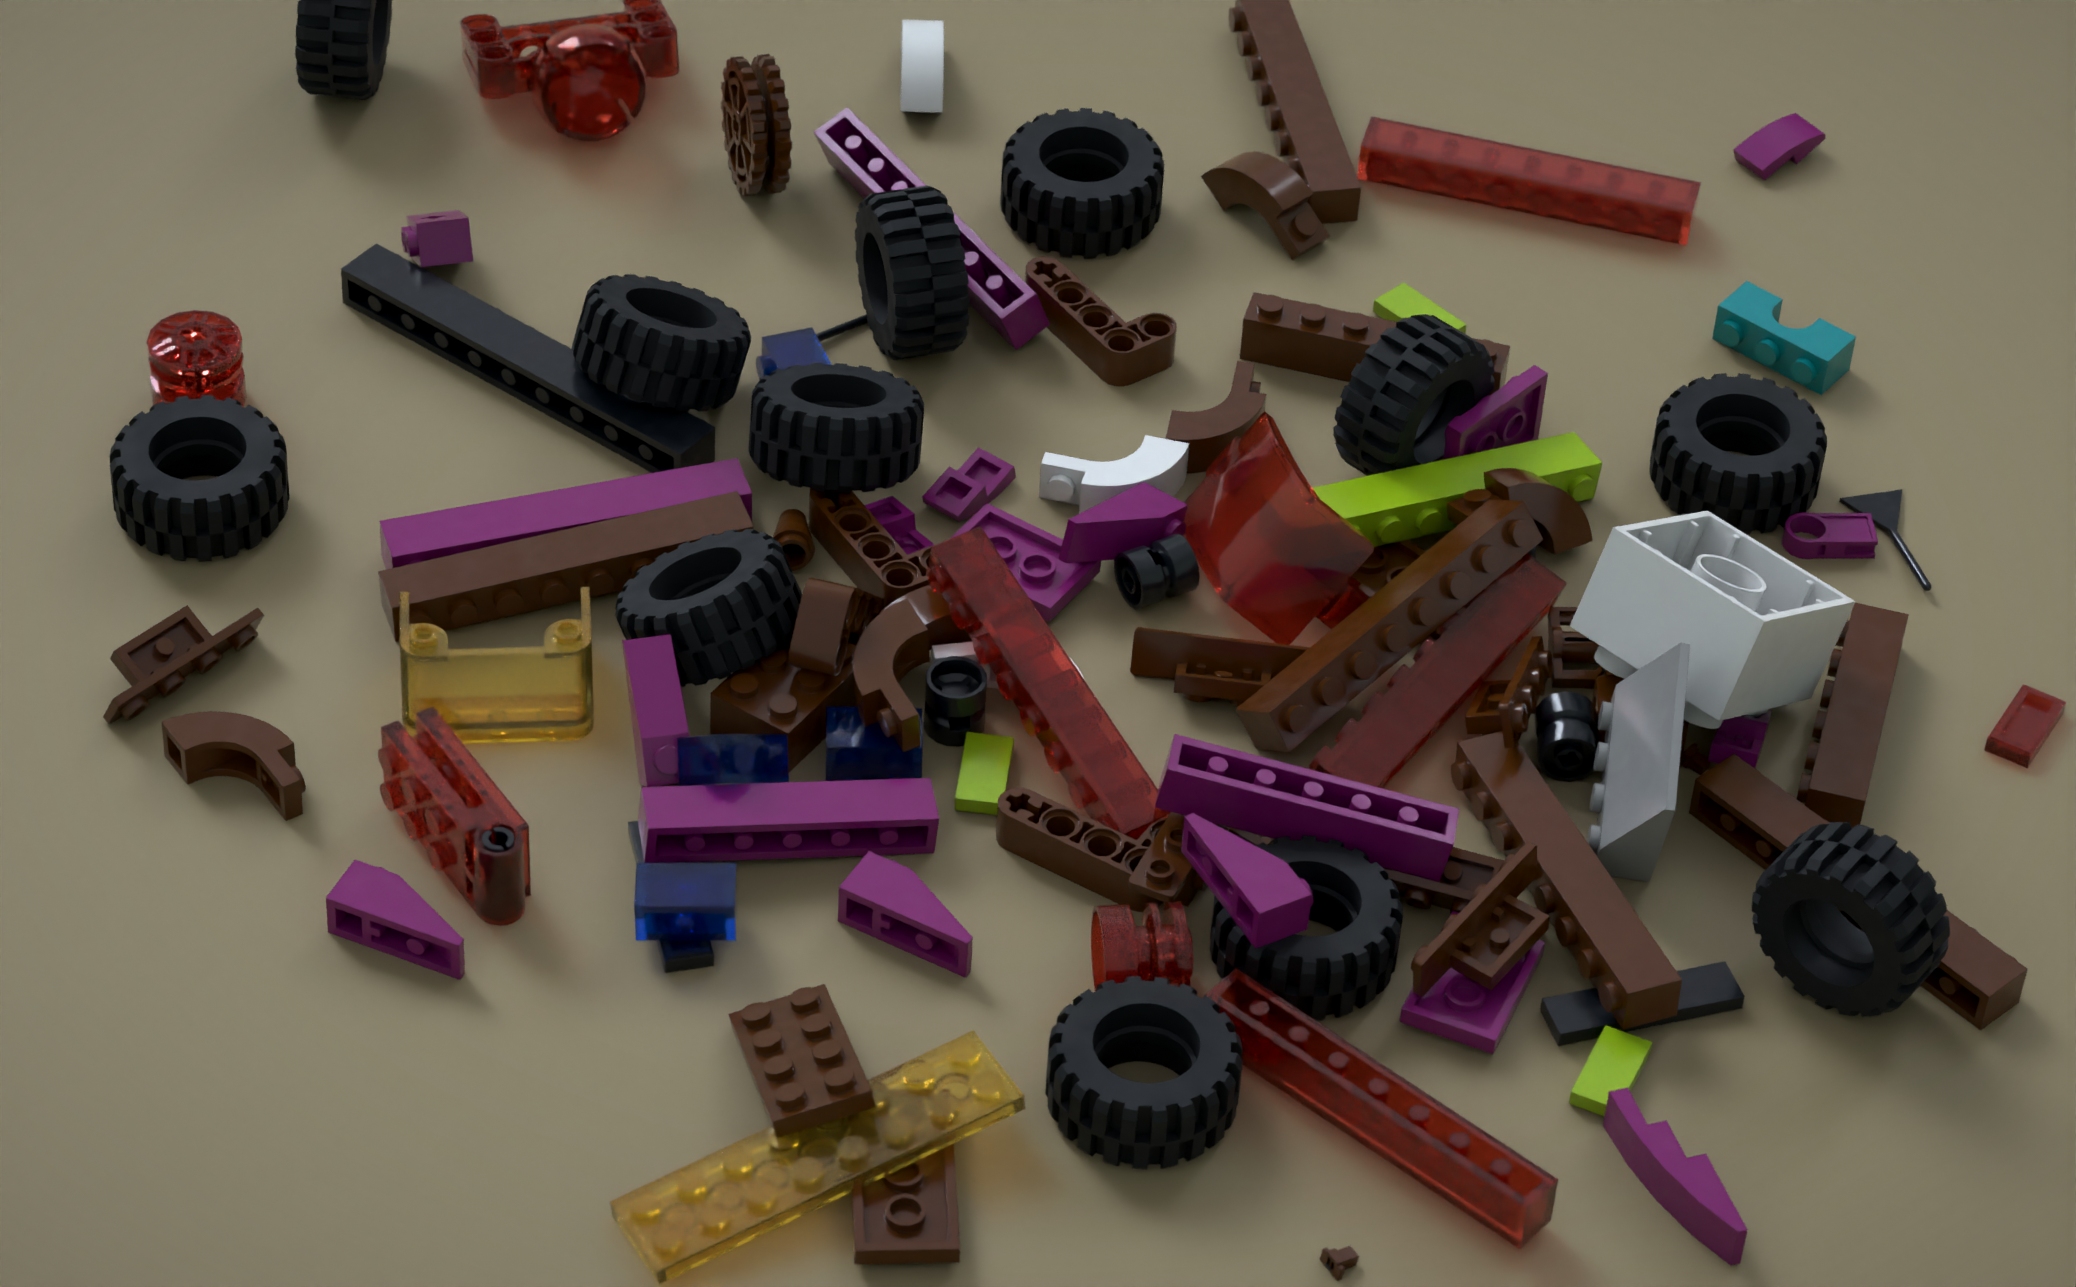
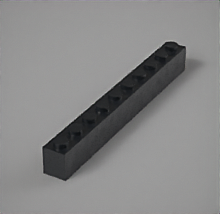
(520, 362)

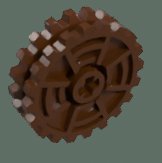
(756, 124)

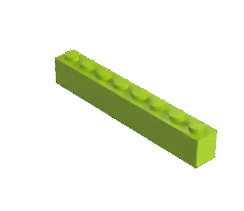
(1414, 498)

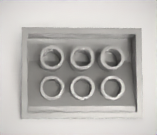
(1639, 766)

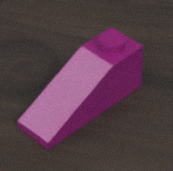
(1122, 524)
(655, 708)
(1249, 882)
(902, 911)
(391, 917)

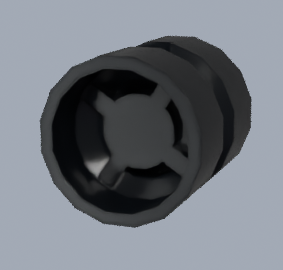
(1156, 571)
(954, 700)
(1566, 736)

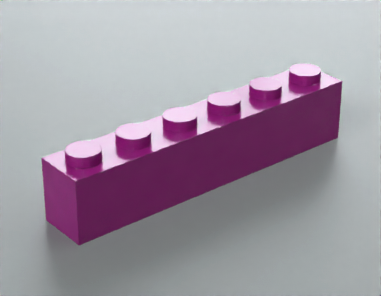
(1297, 801)
(787, 820)

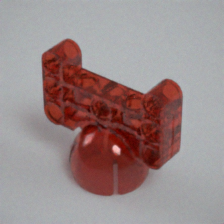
(577, 66)

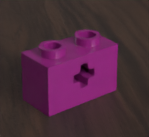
(438, 238)

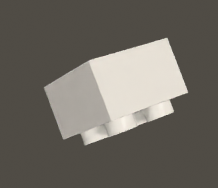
(1750, 615)

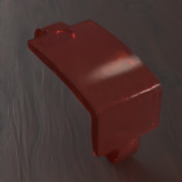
(1272, 540)

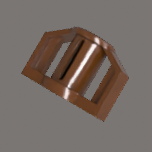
(1570, 648)

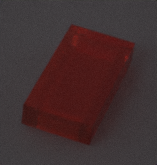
(2025, 726)

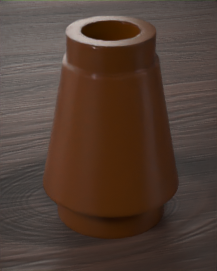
(795, 538)

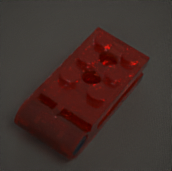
(457, 816)

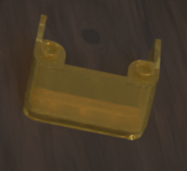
(503, 690)

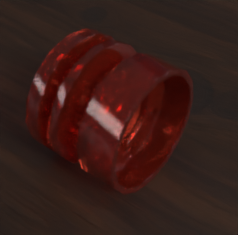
(196, 356)
(1145, 950)

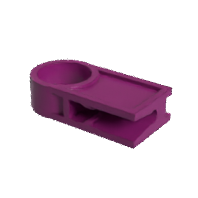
(1837, 534)

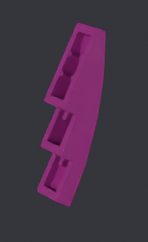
(1680, 1184)

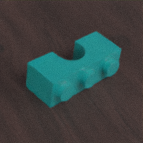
(1807, 355)

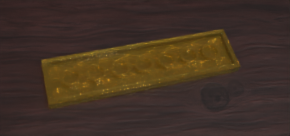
(776, 1180)

